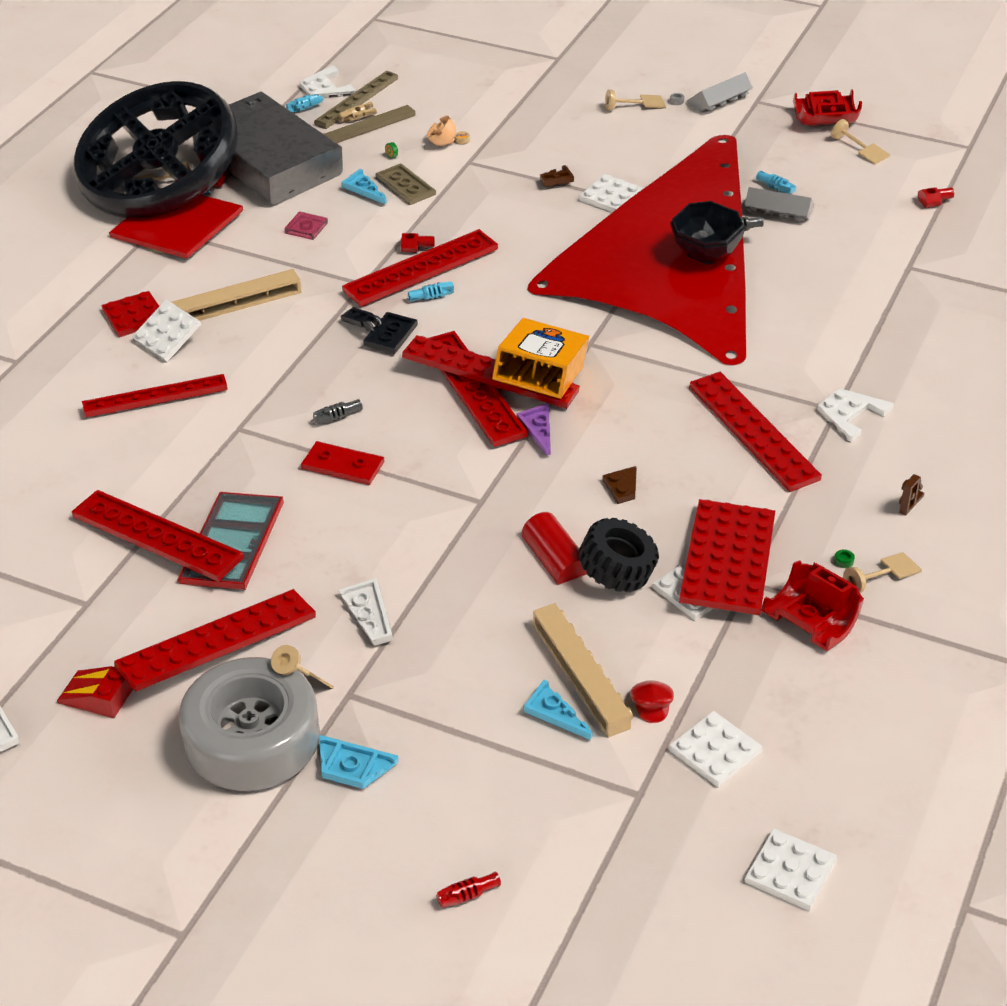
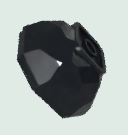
(707, 231)

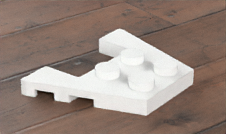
(321, 85)
(846, 405)

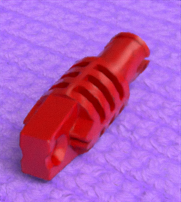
(467, 889)

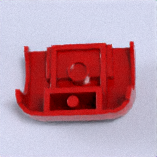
(826, 108)
(817, 603)

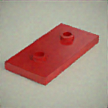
(342, 463)

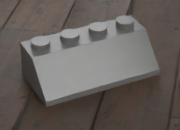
(721, 92)
(779, 203)

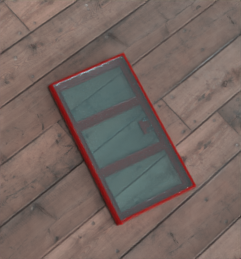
(243, 524)

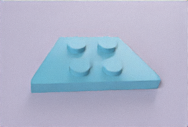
(353, 763)

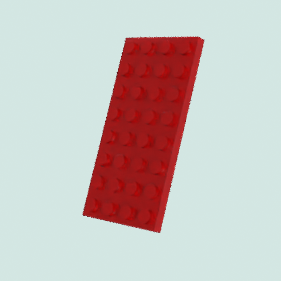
(728, 557)

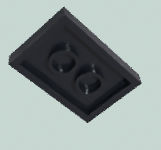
(390, 333)

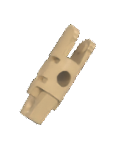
(357, 112)

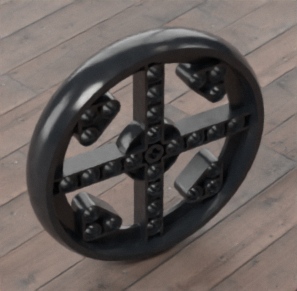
(155, 149)

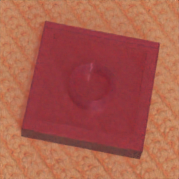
(306, 225)

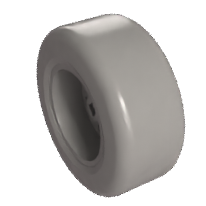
(251, 752)

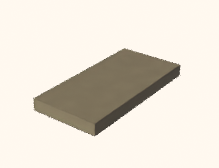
(405, 184)

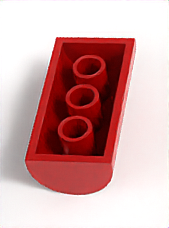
(553, 547)

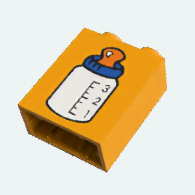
(540, 357)

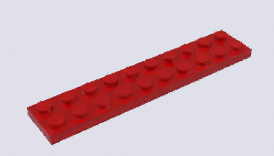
(419, 267)
(473, 367)
(484, 402)
(755, 432)
(158, 535)
(213, 640)

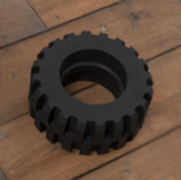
(618, 554)

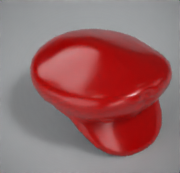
(652, 700)

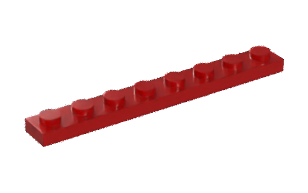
(154, 395)

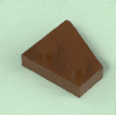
(560, 177)
(621, 484)
(911, 494)

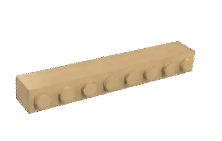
(241, 295)
(582, 670)

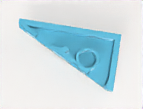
(364, 186)
(551, 708)

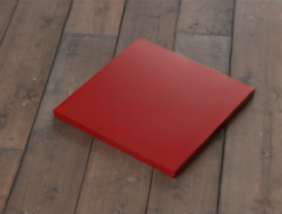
(180, 230)

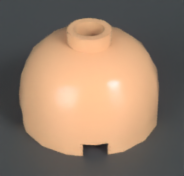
(443, 132)

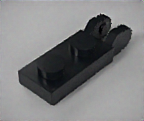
(361, 318)

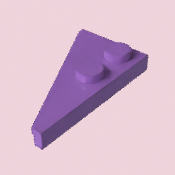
(537, 425)

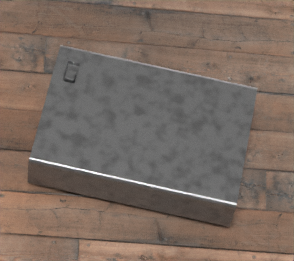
(279, 151)

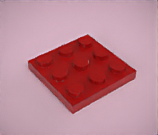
(130, 312)

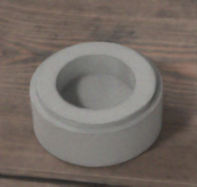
(677, 98)

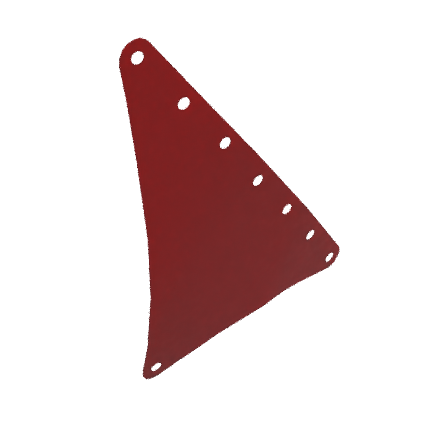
(640, 267)

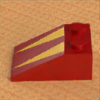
(97, 691)

